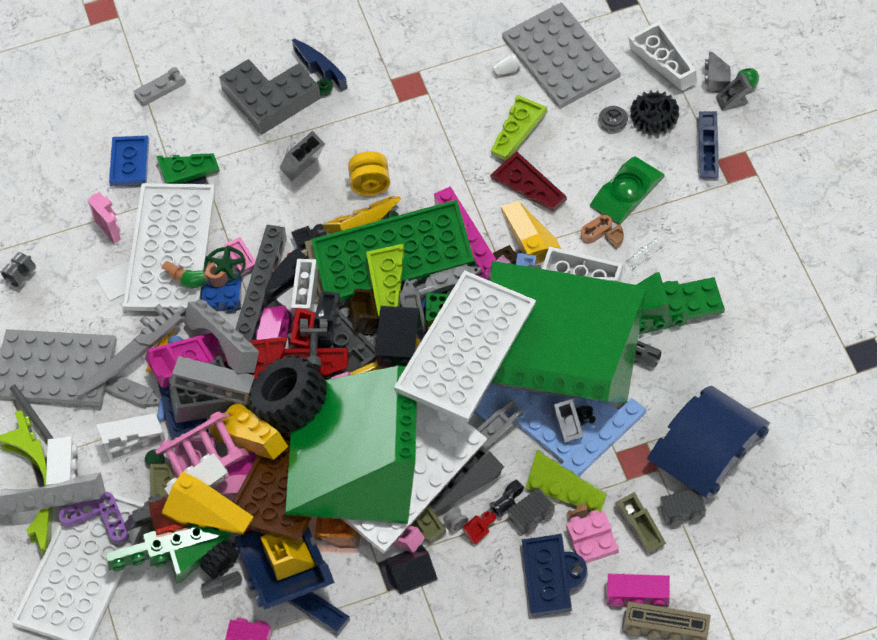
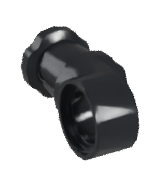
(505, 502)

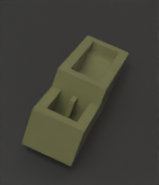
(640, 522)

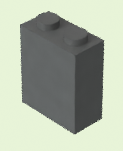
(302, 156)

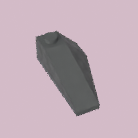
(476, 473)

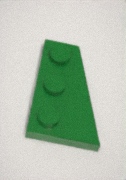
(184, 169)

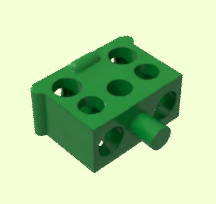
(433, 305)

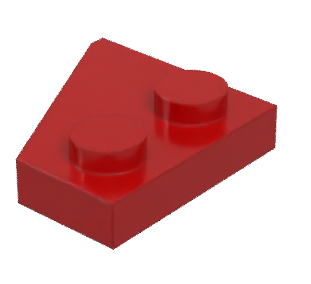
(269, 350)

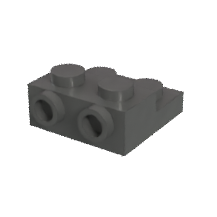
(142, 515)

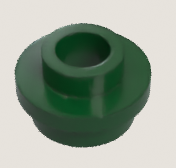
(324, 91)

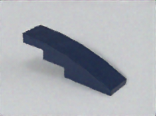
(315, 61)
(708, 144)

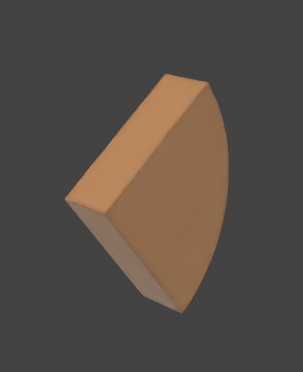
(615, 236)
(581, 511)

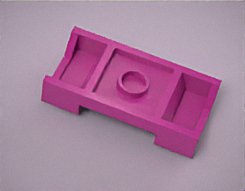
(198, 348)

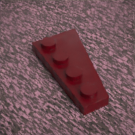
(528, 181)

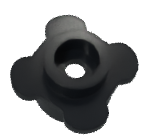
(585, 410)

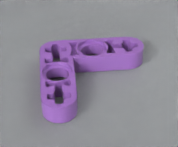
(98, 509)

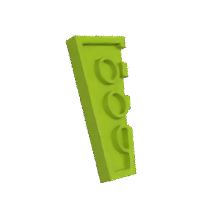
(386, 274)

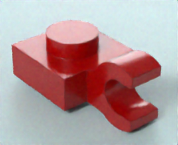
(477, 526)

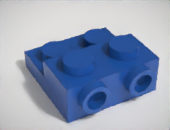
(225, 297)

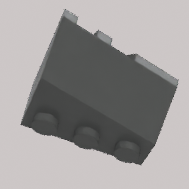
(195, 406)

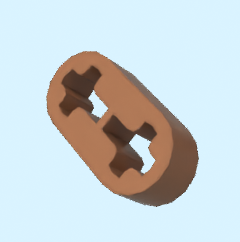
(596, 229)

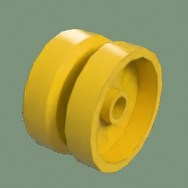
(368, 173)

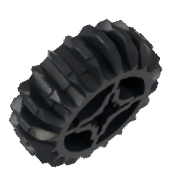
(654, 106)

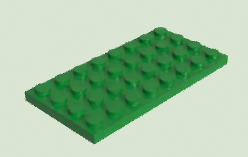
(431, 238)

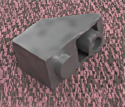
(718, 73)

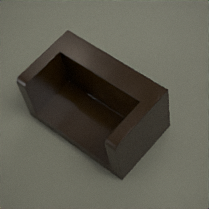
(363, 311)

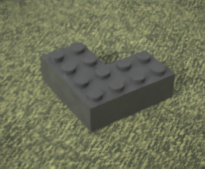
(271, 101)

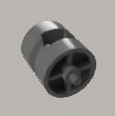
(20, 267)

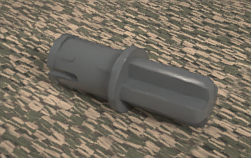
(221, 582)

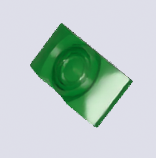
(626, 189)

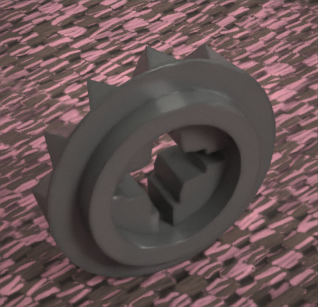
(614, 112)

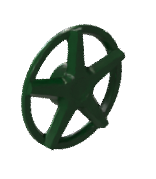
(226, 264)

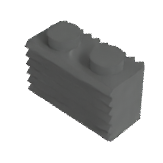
(682, 507)
(531, 511)

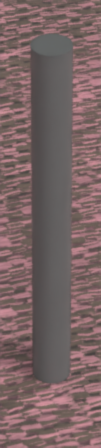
(30, 412)

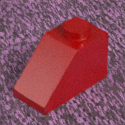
(295, 338)

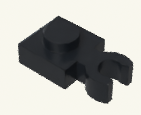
(305, 234)

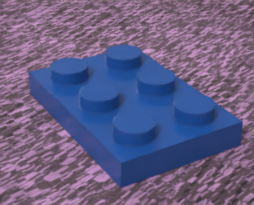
(129, 160)

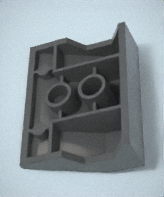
(360, 349)

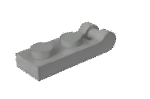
(159, 87)

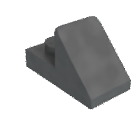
(734, 93)
(568, 420)

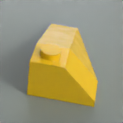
(362, 216)
(529, 232)
(200, 504)

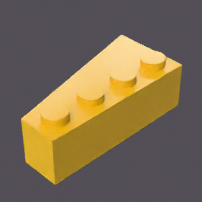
(251, 433)

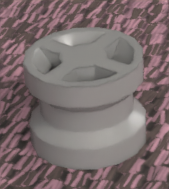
(455, 519)

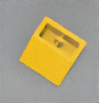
(286, 556)

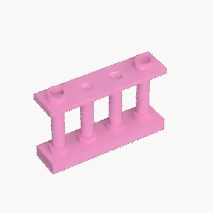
(234, 453)

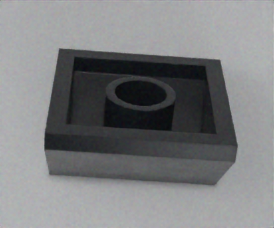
(411, 569)

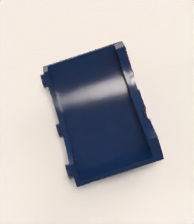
(707, 440)
(263, 580)

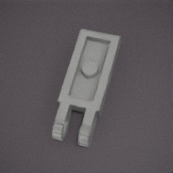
(498, 423)

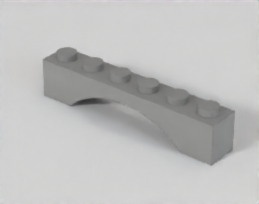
(239, 352)
(71, 491)

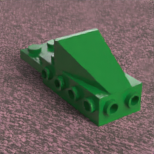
(675, 303)
(183, 550)

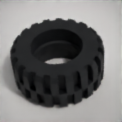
(270, 389)

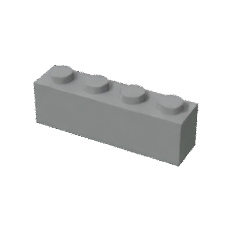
(212, 380)

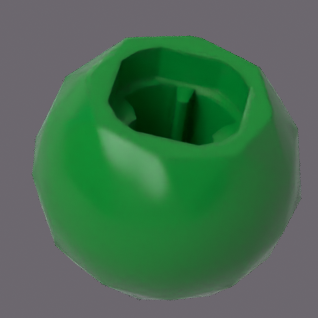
(751, 74)

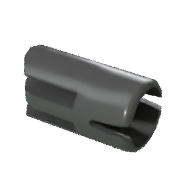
(648, 354)

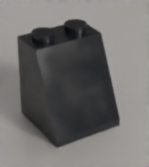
(398, 335)

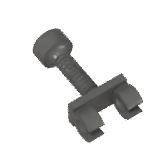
(313, 333)

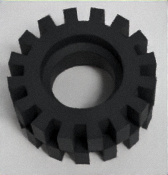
(219, 559)

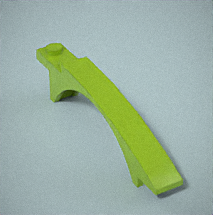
(26, 445)

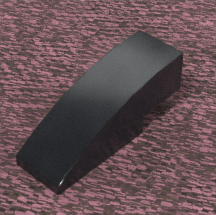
(283, 276)
(327, 309)

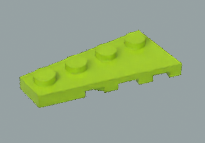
(520, 123)
(563, 483)

